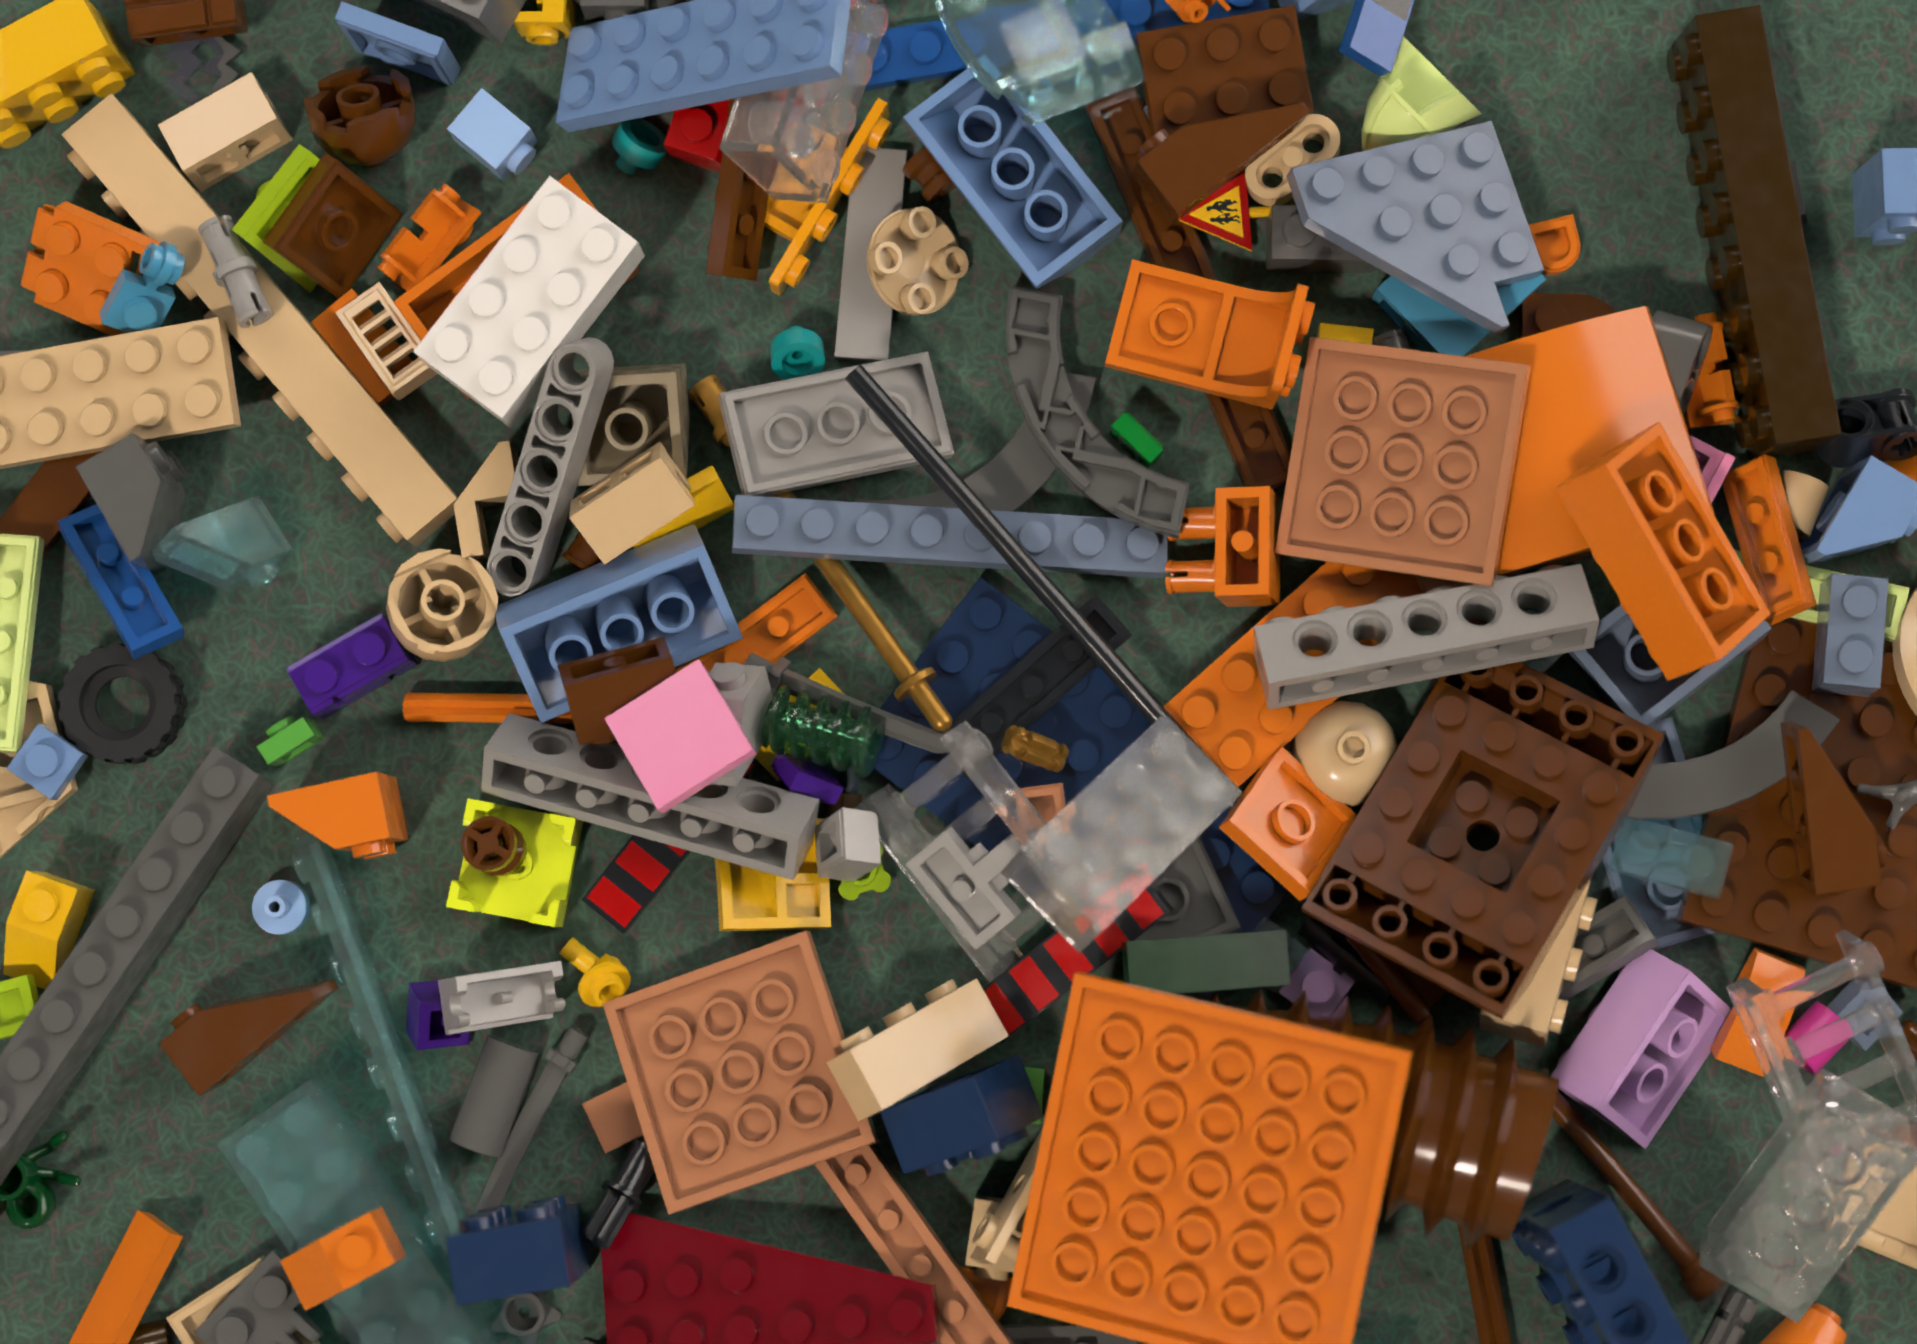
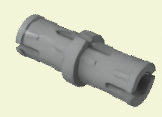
(235, 271)

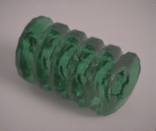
(822, 733)

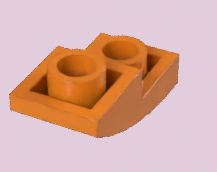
(1766, 972)

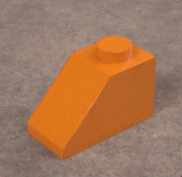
(343, 1258)

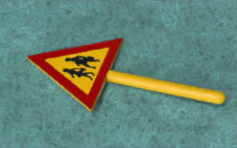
(1227, 214)

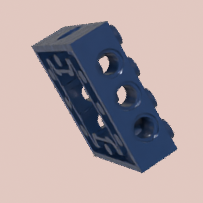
(1594, 1269)

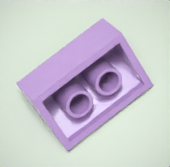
(1642, 1046)

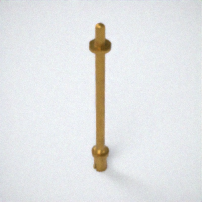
(913, 682)

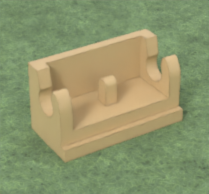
(225, 132)
(631, 503)

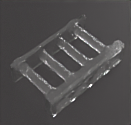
(905, 836)
(1783, 1057)

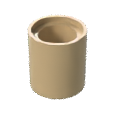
(1805, 500)

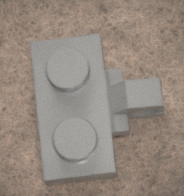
(968, 883)

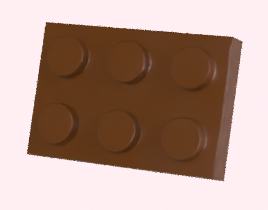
(1222, 68)

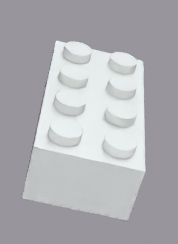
(528, 300)

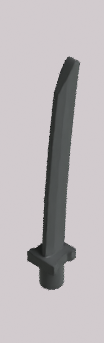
(894, 725)
(561, 1061)

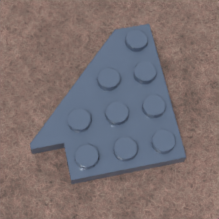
(1428, 214)

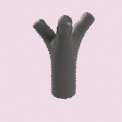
(1901, 795)

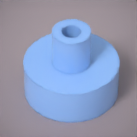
(293, 907)

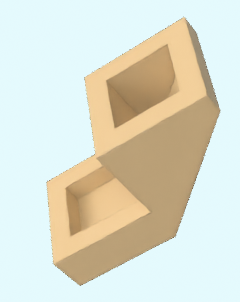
(486, 489)

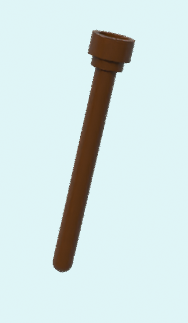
(1695, 1279)

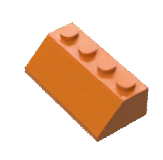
(1663, 552)

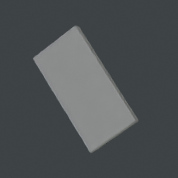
(823, 432)

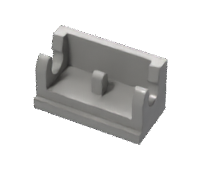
(500, 997)

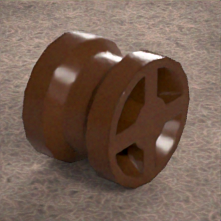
(929, 175)
(483, 839)

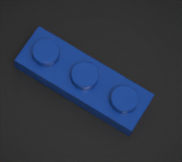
(123, 587)

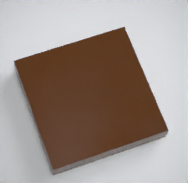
(332, 226)

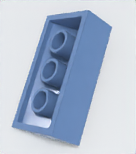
(1015, 178)
(635, 598)

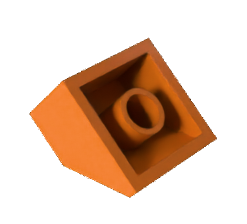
(349, 813)

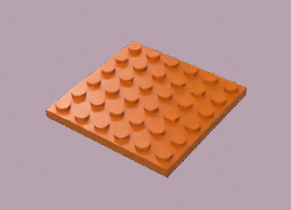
(1207, 1172)

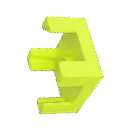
(543, 882)

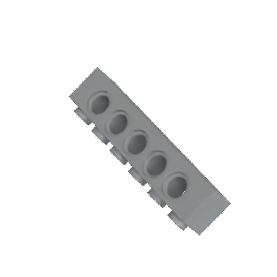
(1403, 657)
(598, 785)

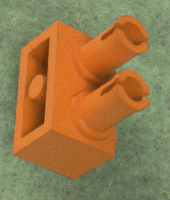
(1245, 543)

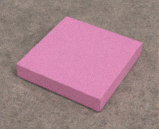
(680, 736)

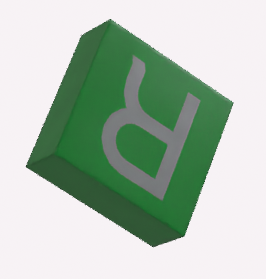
(1136, 440)

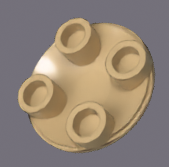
(915, 261)

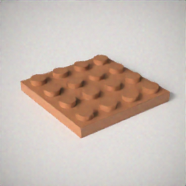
(1402, 460)
(736, 1072)

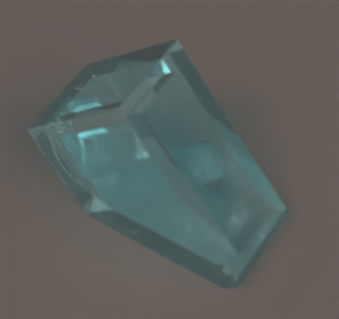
(227, 546)

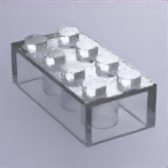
(798, 134)
(1121, 832)
(1810, 1195)

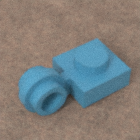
(144, 300)

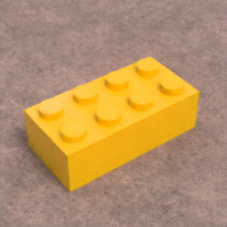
(54, 64)

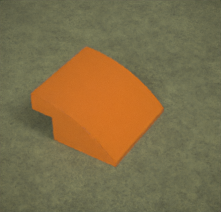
(1584, 396)

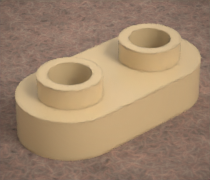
(1290, 154)

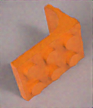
(1209, 334)

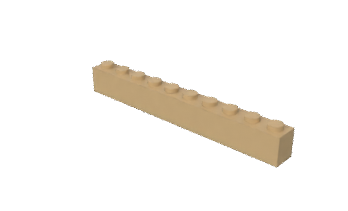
(284, 348)

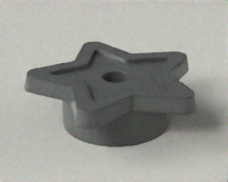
(527, 1327)

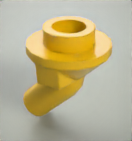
(602, 978)

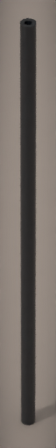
(1009, 548)

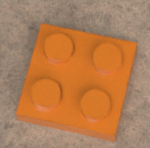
(1288, 823)

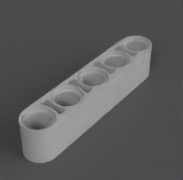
(568, 451)

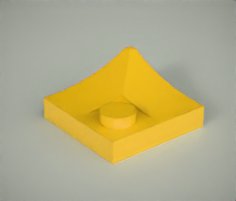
(770, 902)

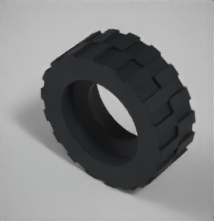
(80, 712)

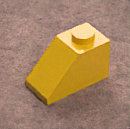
(43, 925)

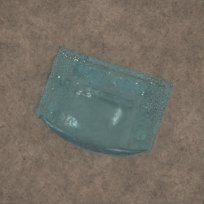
(1043, 51)

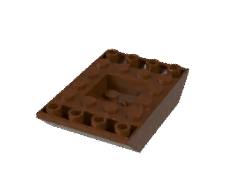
(1498, 755)

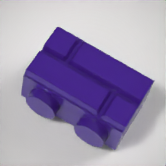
(350, 667)

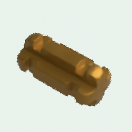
(1035, 748)

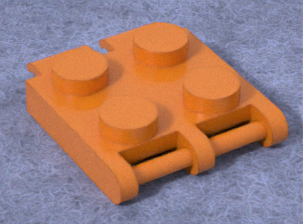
(79, 261)

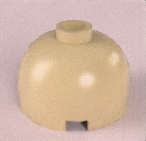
(441, 605)
(1345, 750)

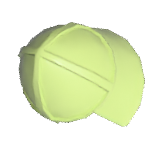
(1412, 102)

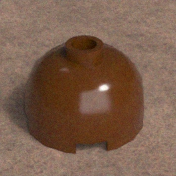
(362, 115)

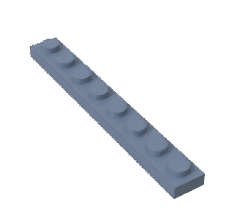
(941, 536)

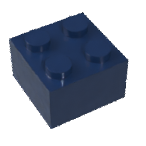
(963, 1117)

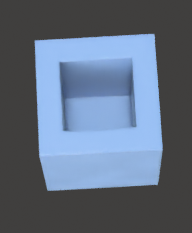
(494, 136)

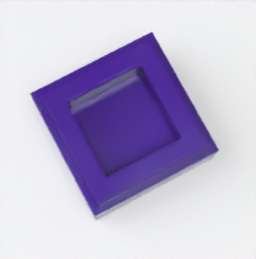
(807, 778)

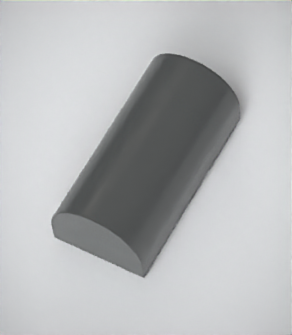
(494, 1096)

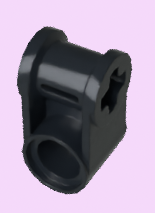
(1874, 428)

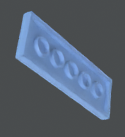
(697, 57)

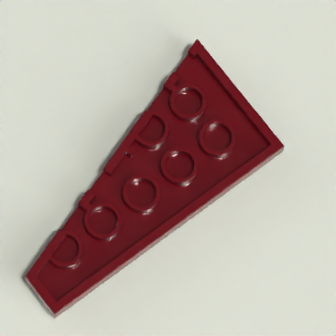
(718, 1289)

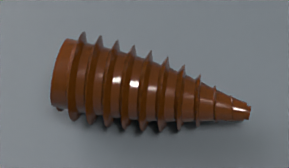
(1464, 1127)

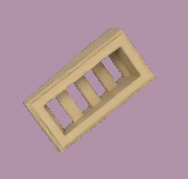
(410, 376)

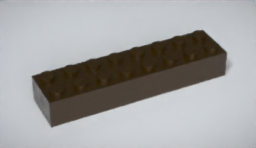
(1753, 233)

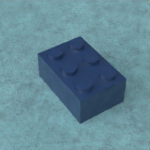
(517, 1253)

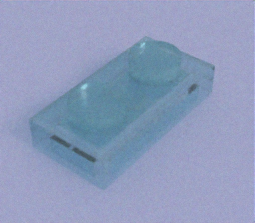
(1671, 857)

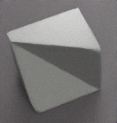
(847, 844)

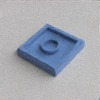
(398, 44)

